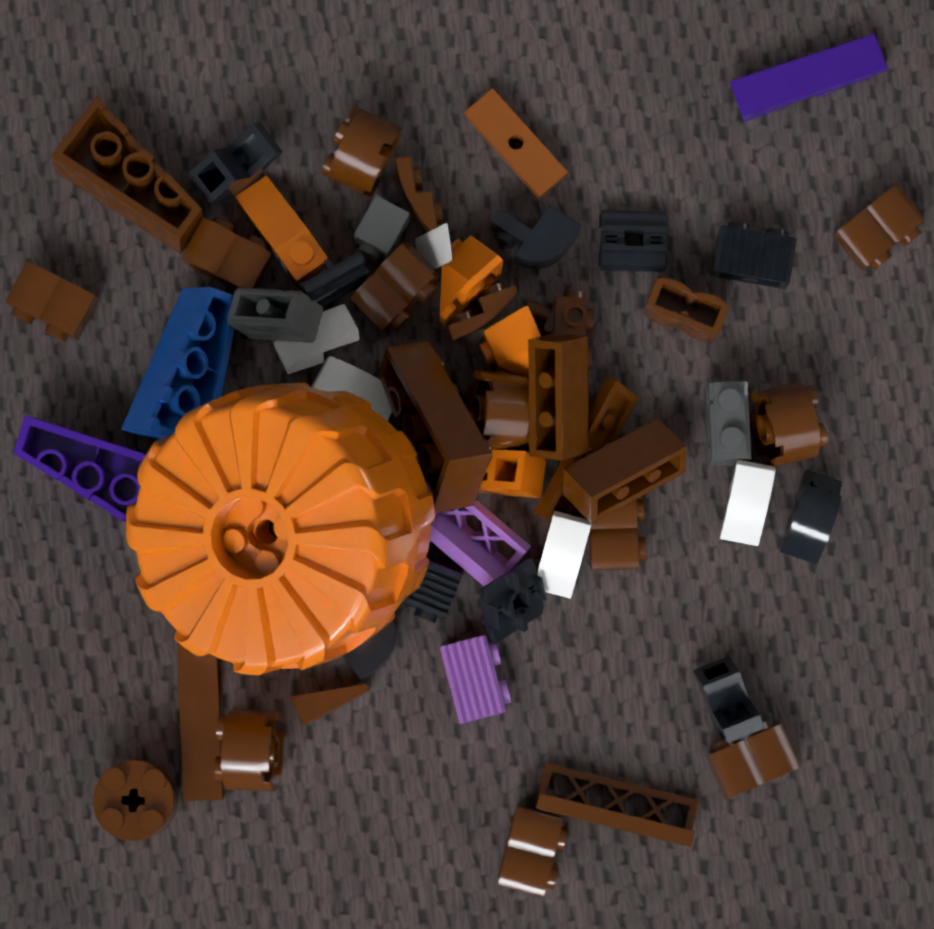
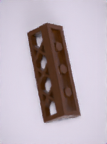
(613, 819)

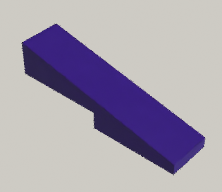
(808, 77)

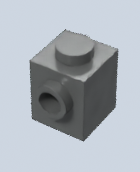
(381, 229)

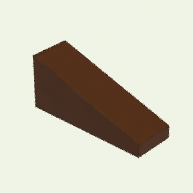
(318, 704)

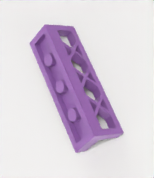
(476, 549)

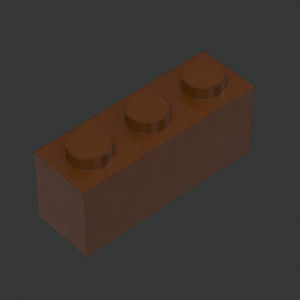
(558, 396)
(624, 470)

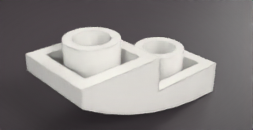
(334, 331)
(341, 376)
(747, 502)
(563, 553)

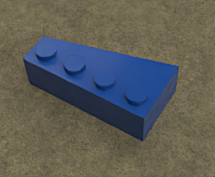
(186, 364)

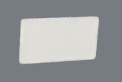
(435, 246)

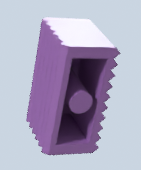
(474, 679)

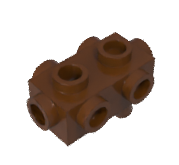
(566, 317)

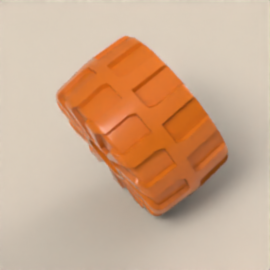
(343, 511)

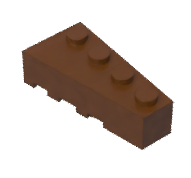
(123, 175)
(436, 423)

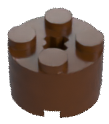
(362, 151)
(500, 408)
(787, 424)
(249, 750)
(118, 816)

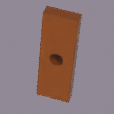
(499, 127)

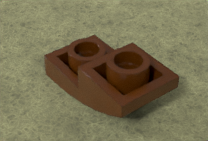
(420, 204)
(489, 306)

